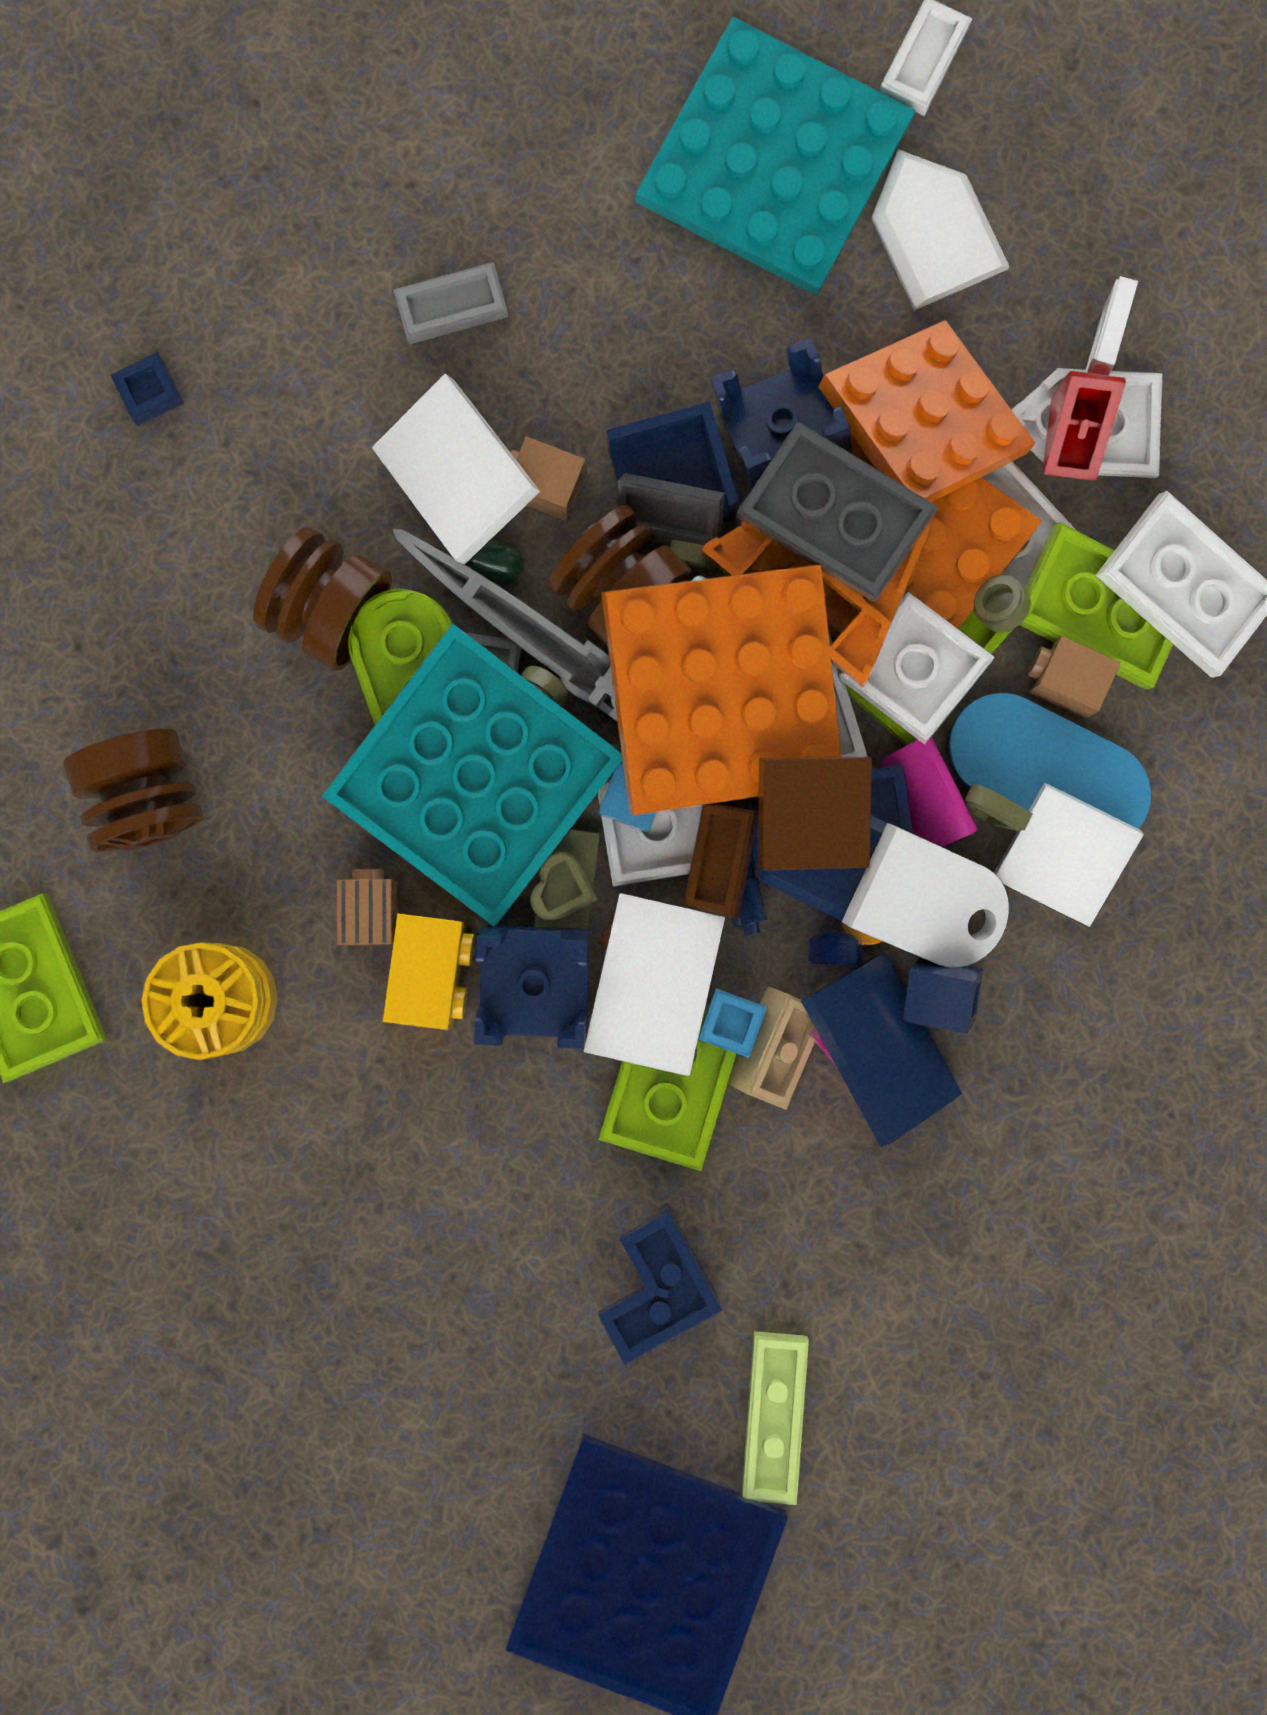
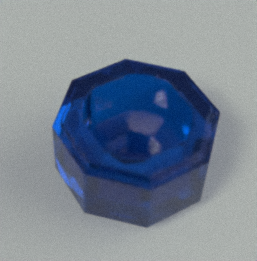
(835, 948)

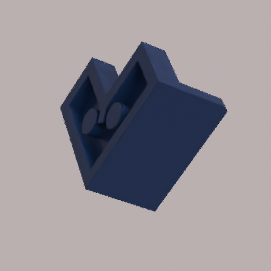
(676, 449)
(673, 1293)

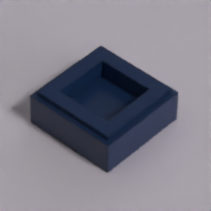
(147, 388)

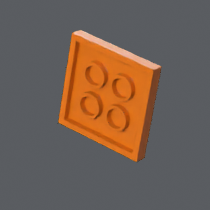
(927, 413)

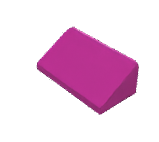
(933, 797)

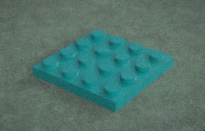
(774, 156)
(473, 775)

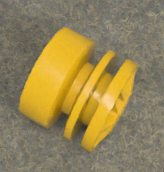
(242, 1000)

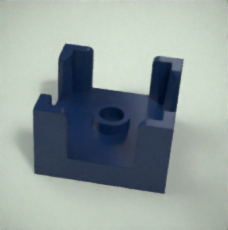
(767, 411)
(533, 984)

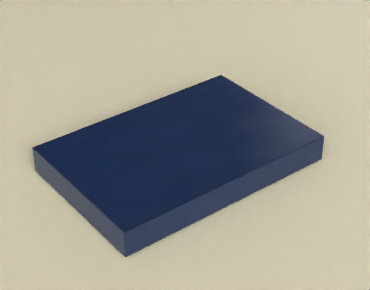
(881, 1057)

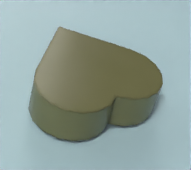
(996, 809)
(562, 888)

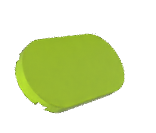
(392, 641)

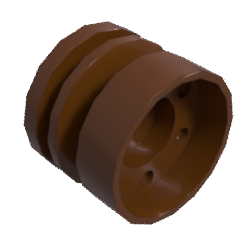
(611, 560)
(317, 595)
(131, 781)

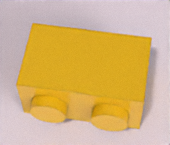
(427, 972)

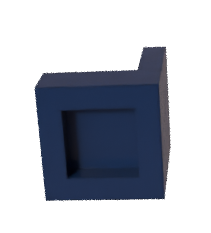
(943, 996)

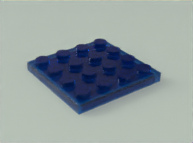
(646, 1580)

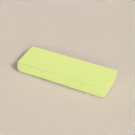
(775, 1418)

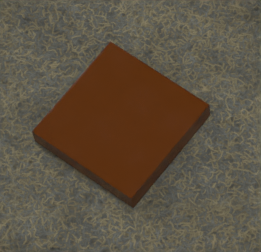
(814, 813)

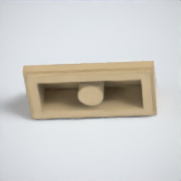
(778, 1051)

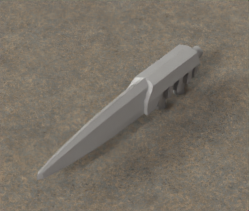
(582, 668)

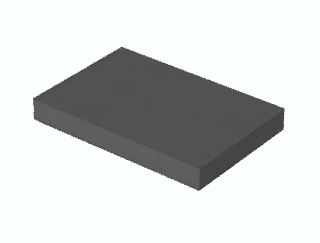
(837, 512)

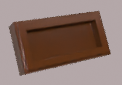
(721, 860)

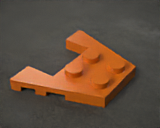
(862, 640)

